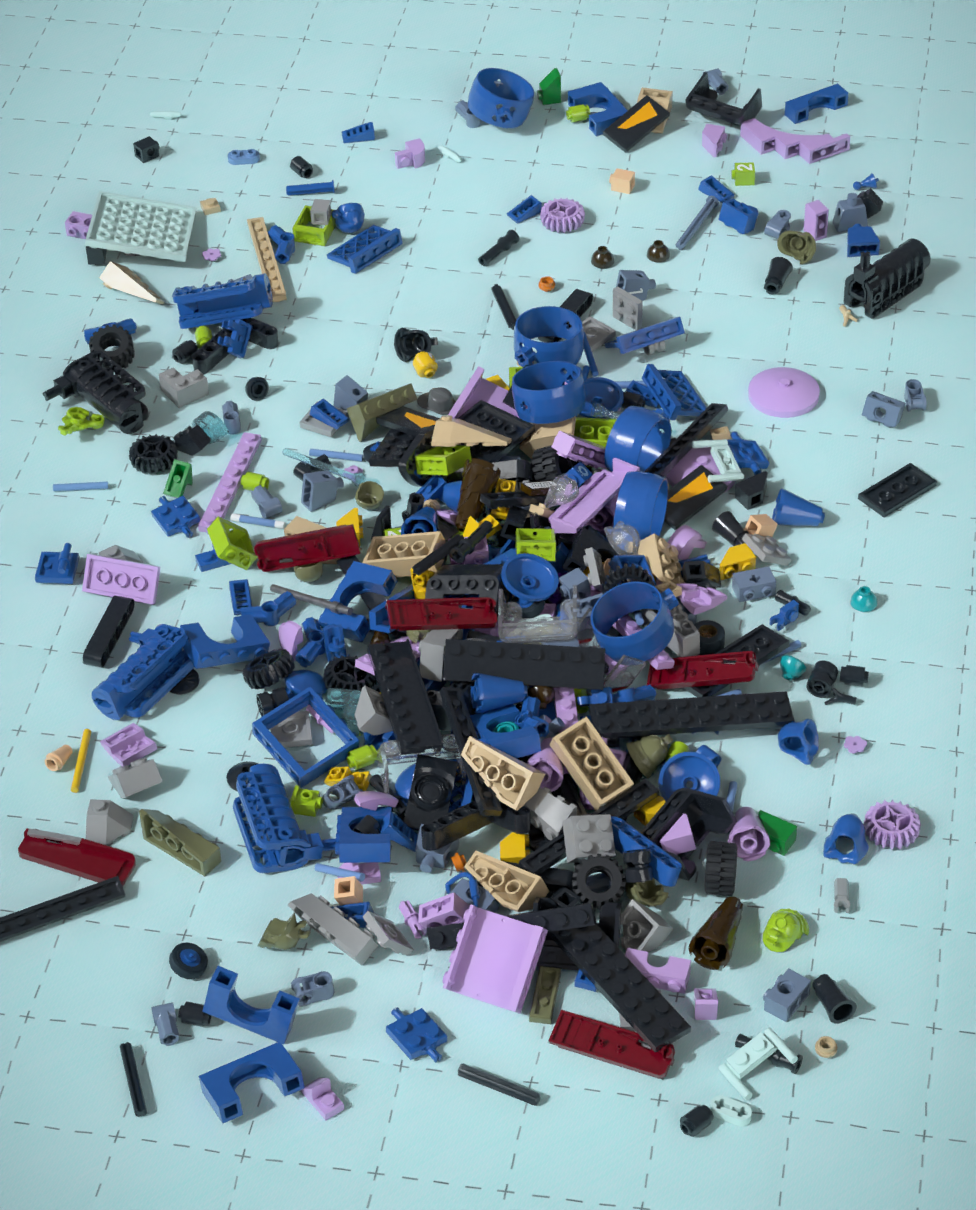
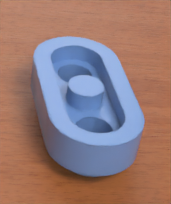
(243, 157)

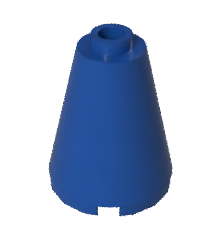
(796, 510)
(420, 522)
(495, 692)

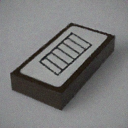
(536, 488)

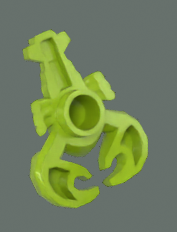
(76, 421)

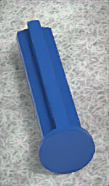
(310, 188)

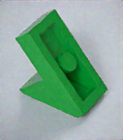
(178, 479)

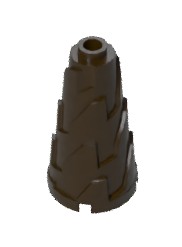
(477, 479)
(716, 938)

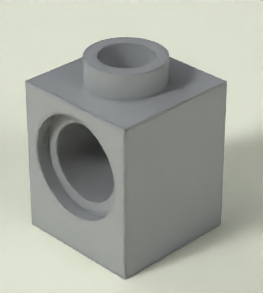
(320, 212)

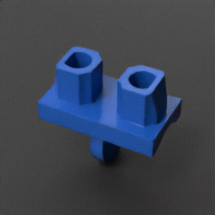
(334, 641)

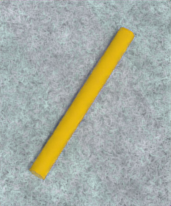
(81, 760)

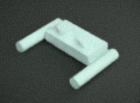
(724, 460)
(751, 1056)

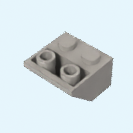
(136, 778)

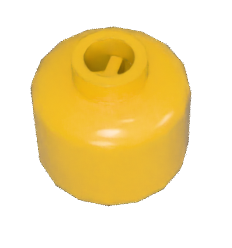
(425, 364)

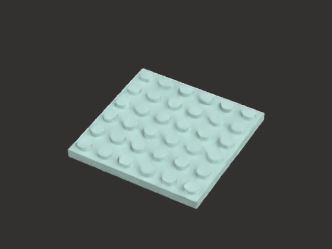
(141, 226)

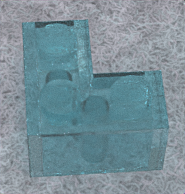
(345, 704)

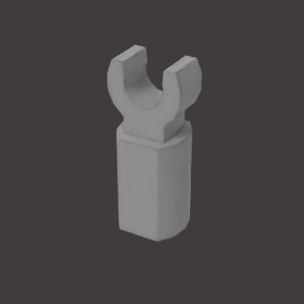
(841, 894)

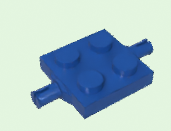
(747, 454)
(175, 516)
(416, 1034)

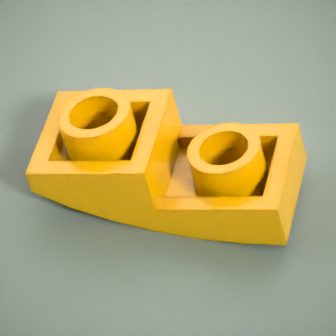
(503, 486)
(336, 774)

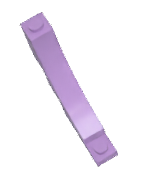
(809, 147)

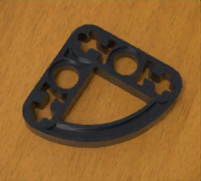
(407, 463)

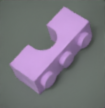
(671, 977)

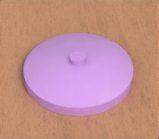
(783, 392)
(690, 462)

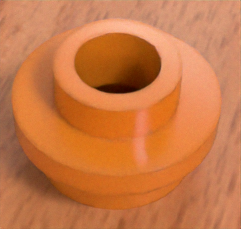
(546, 283)
(459, 862)

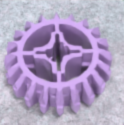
(562, 215)
(892, 824)

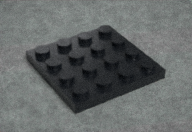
(497, 421)

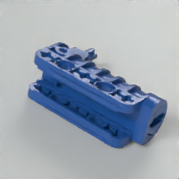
(223, 301)
(145, 673)
(273, 823)

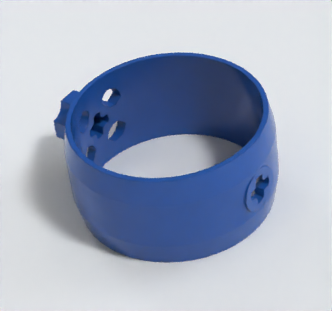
(512, 92)
(548, 322)
(545, 393)
(638, 438)
(642, 502)
(626, 599)

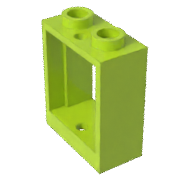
(311, 235)
(442, 460)
(541, 544)
(232, 545)

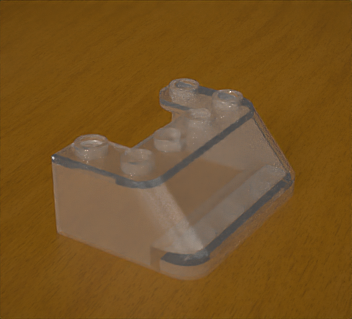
(535, 630)

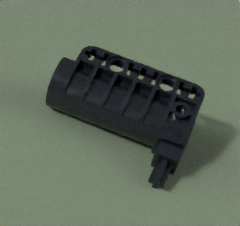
(887, 278)
(104, 390)

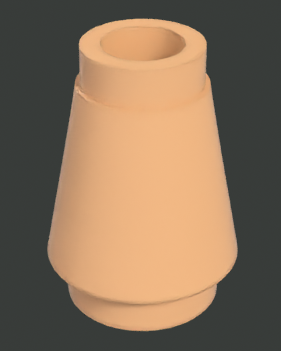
(57, 758)

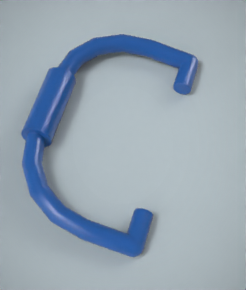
(472, 884)

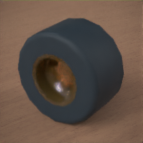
(711, 637)

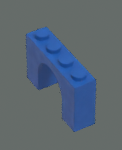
(598, 96)
(358, 580)
(209, 653)
(514, 743)
(359, 847)
(226, 1005)
(269, 1063)

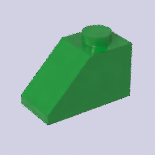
(550, 88)
(780, 832)

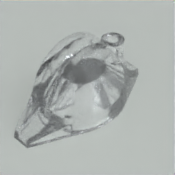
(561, 491)
(623, 538)

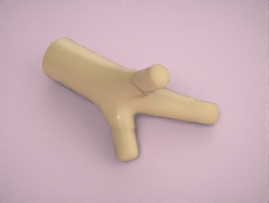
(846, 314)

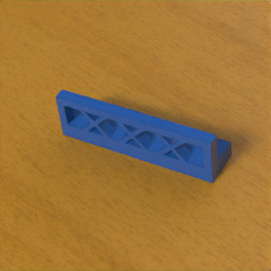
(379, 616)

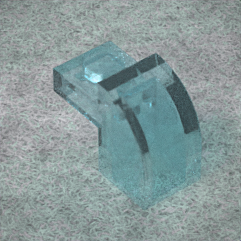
(212, 426)

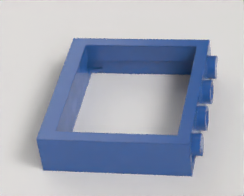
(302, 777)

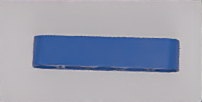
(664, 866)

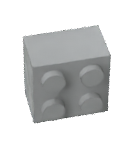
(588, 836)

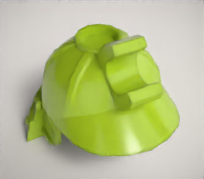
(784, 929)

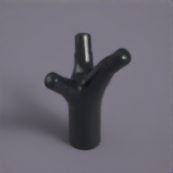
(839, 697)

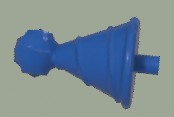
(869, 181)

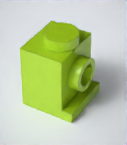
(305, 801)

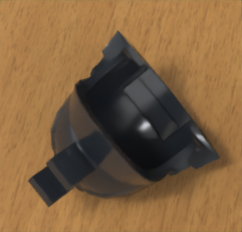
(411, 342)

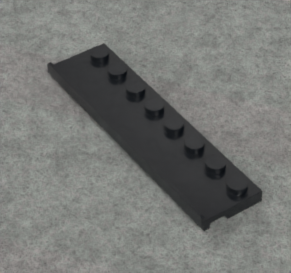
(529, 663)
(405, 697)

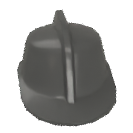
(437, 400)

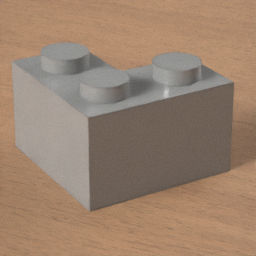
(185, 388)

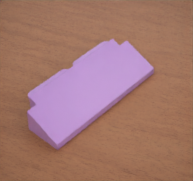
(591, 499)

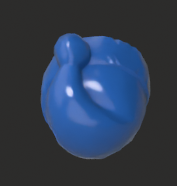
(349, 217)

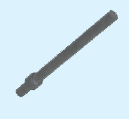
(335, 607)

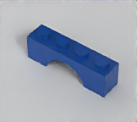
(830, 97)

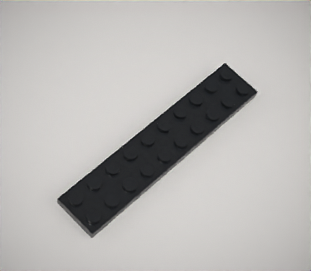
(691, 715)

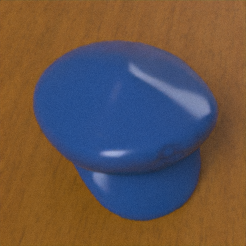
(303, 679)

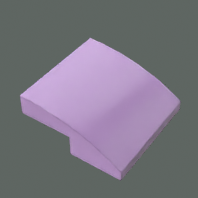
(128, 745)

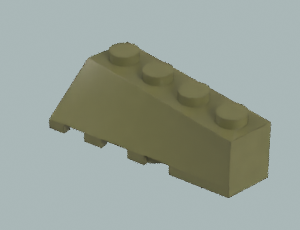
(364, 414)
(179, 841)

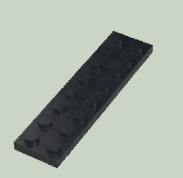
(622, 985)

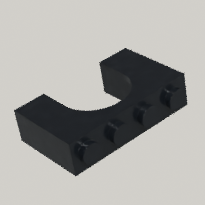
(520, 518)
(585, 540)

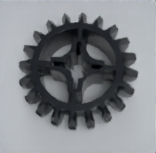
(153, 454)
(626, 575)
(268, 669)
(344, 675)

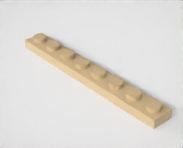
(266, 257)

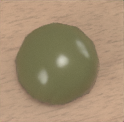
(369, 495)
(309, 572)

